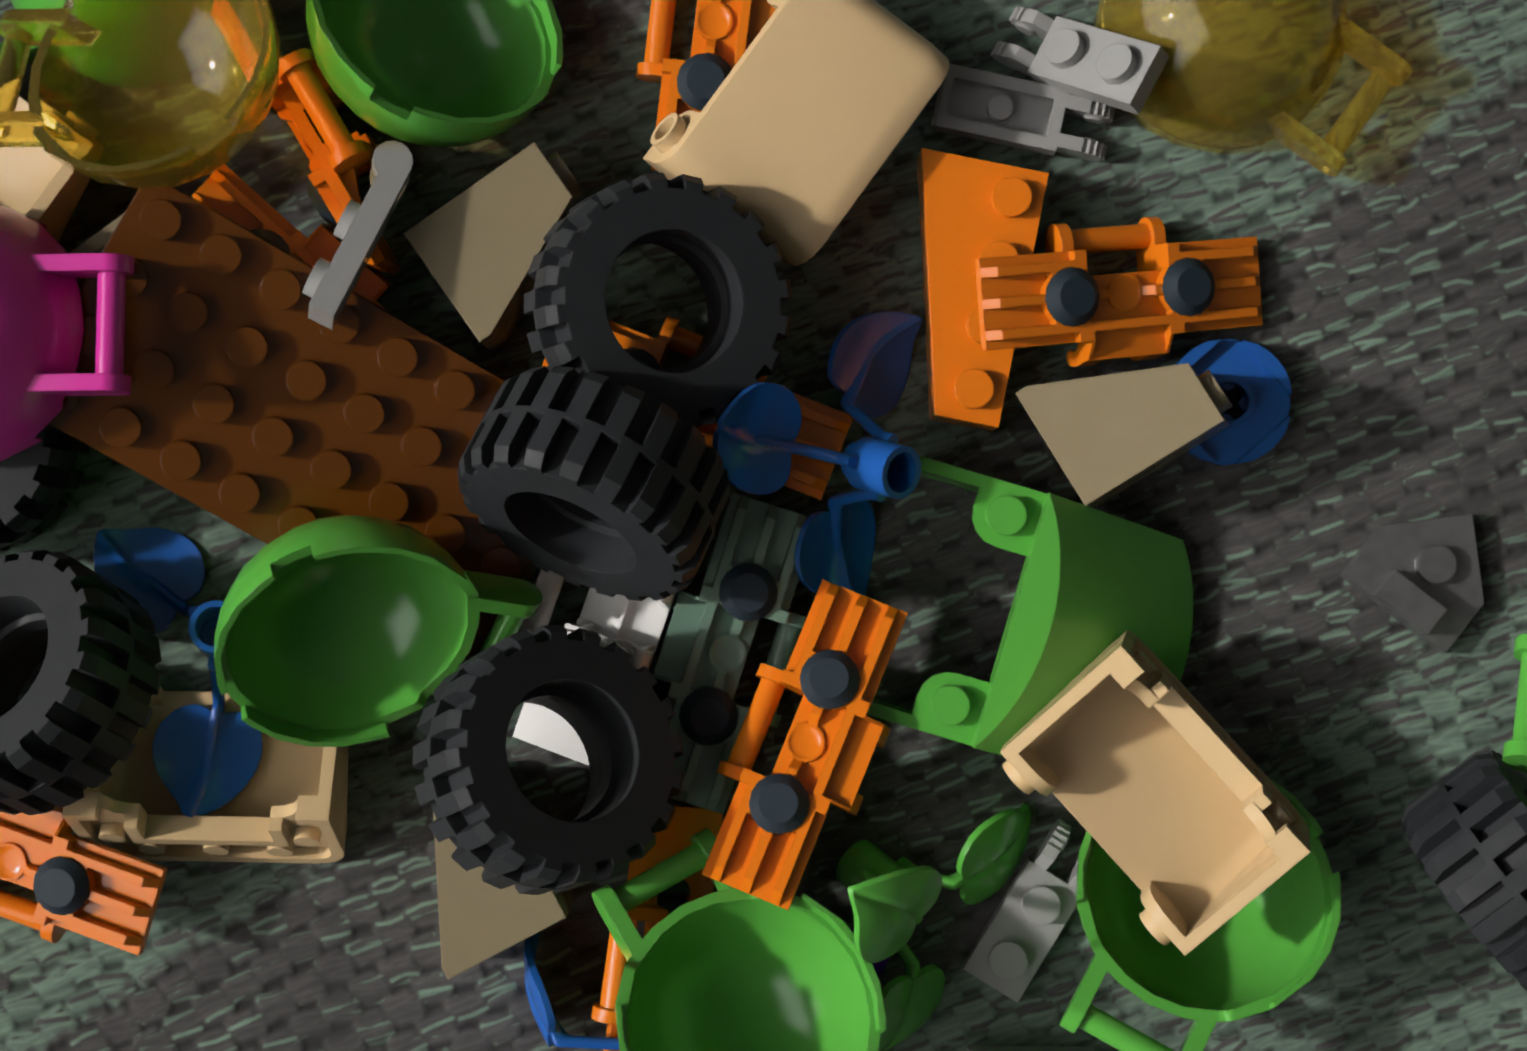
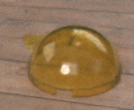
(1254, 72)
(140, 85)

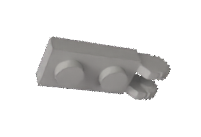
(1084, 60)
(1015, 113)
(1026, 920)

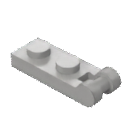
(360, 232)

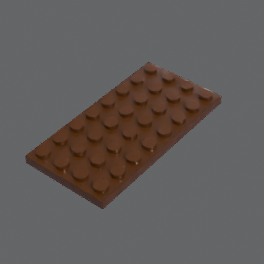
(271, 411)

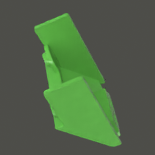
(1076, 595)

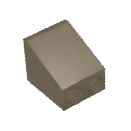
(488, 237)
(1124, 424)
(483, 919)

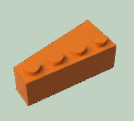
(967, 214)

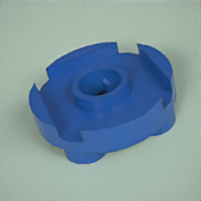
(1262, 405)

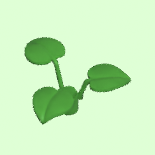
(895, 895)

